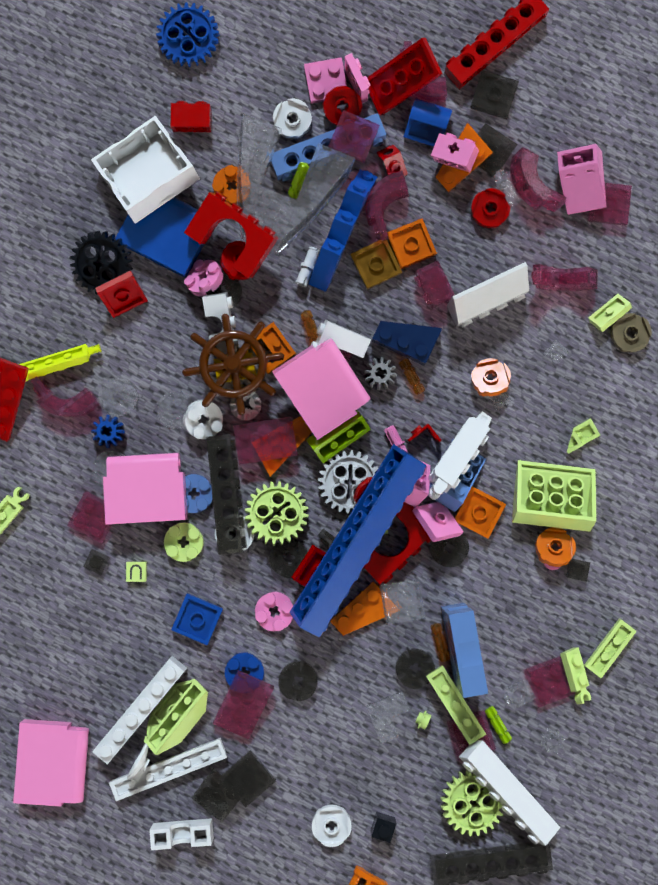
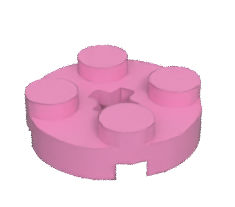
(195, 279)
(264, 616)

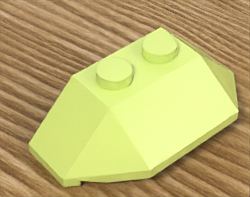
(175, 715)

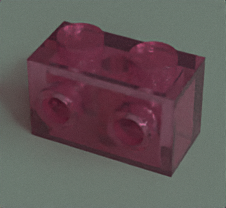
(434, 284)

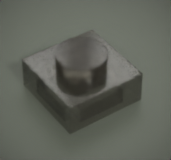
(326, 537)
(96, 561)
(578, 570)

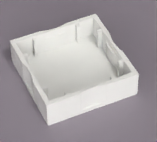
(145, 169)

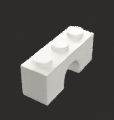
(216, 306)
(196, 832)

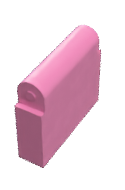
(322, 387)
(144, 489)
(50, 763)

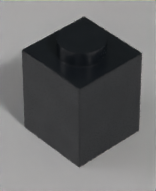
(383, 827)

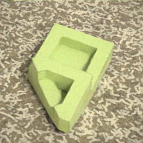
(582, 434)

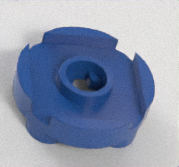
(246, 660)

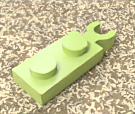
(10, 508)
(576, 674)

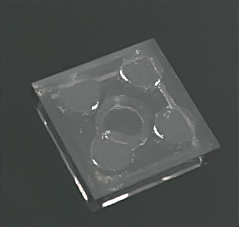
(402, 602)

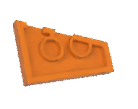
(451, 176)

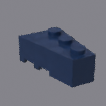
(407, 339)

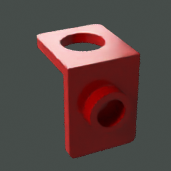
(394, 161)
(419, 429)

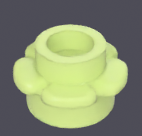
(423, 720)

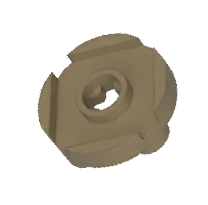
(641, 337)

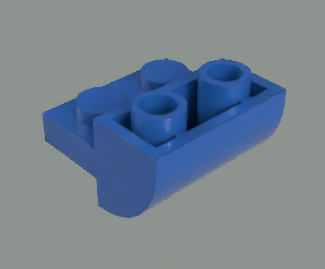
(427, 121)

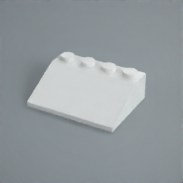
(489, 295)

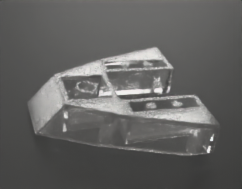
(281, 213)

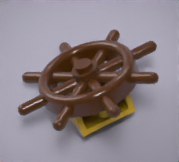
(233, 366)

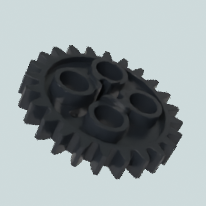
(84, 259)

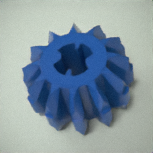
(107, 422)

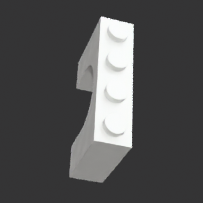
(343, 338)

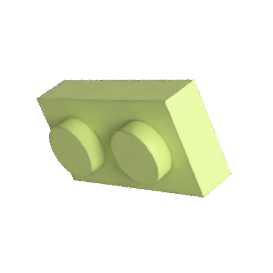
(610, 312)

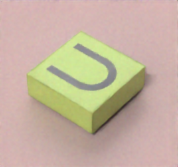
(136, 571)

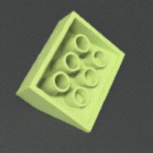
(554, 496)

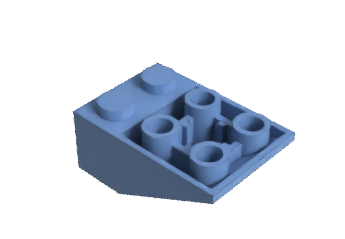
(455, 497)

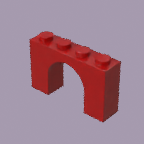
(258, 238)
(382, 566)

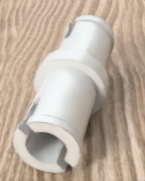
(307, 267)

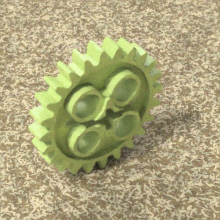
(265, 500)
(458, 792)

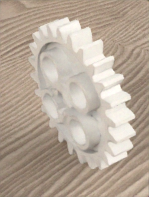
(331, 480)

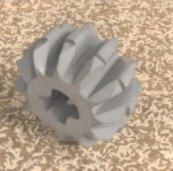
(383, 367)

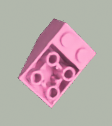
(582, 178)

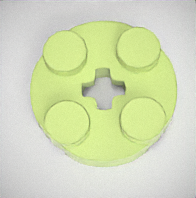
(192, 535)

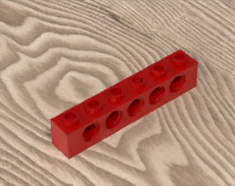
(462, 75)

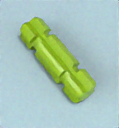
(298, 180)
(498, 725)

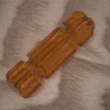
(310, 325)
(412, 376)
(440, 642)

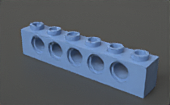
(298, 151)

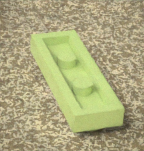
(610, 648)

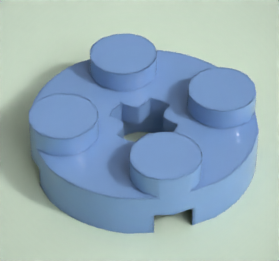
(203, 487)

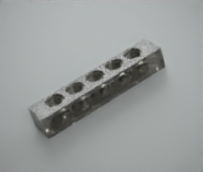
(215, 445)
(482, 856)

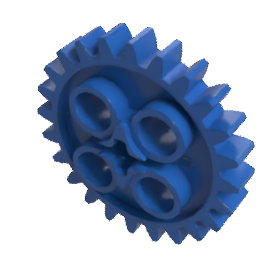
(200, 23)

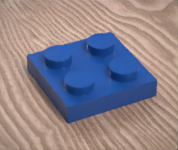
(197, 619)

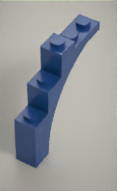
(341, 229)

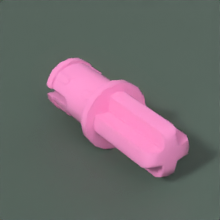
(394, 437)

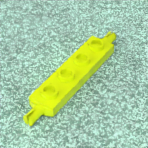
(60, 360)

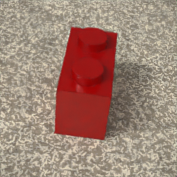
(191, 117)

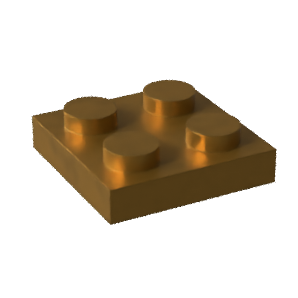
(376, 263)

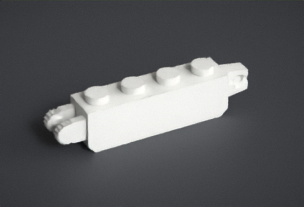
(458, 454)

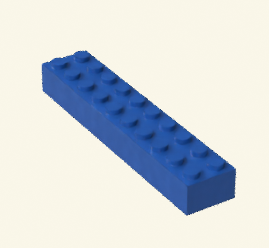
(357, 540)

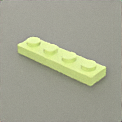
(456, 705)

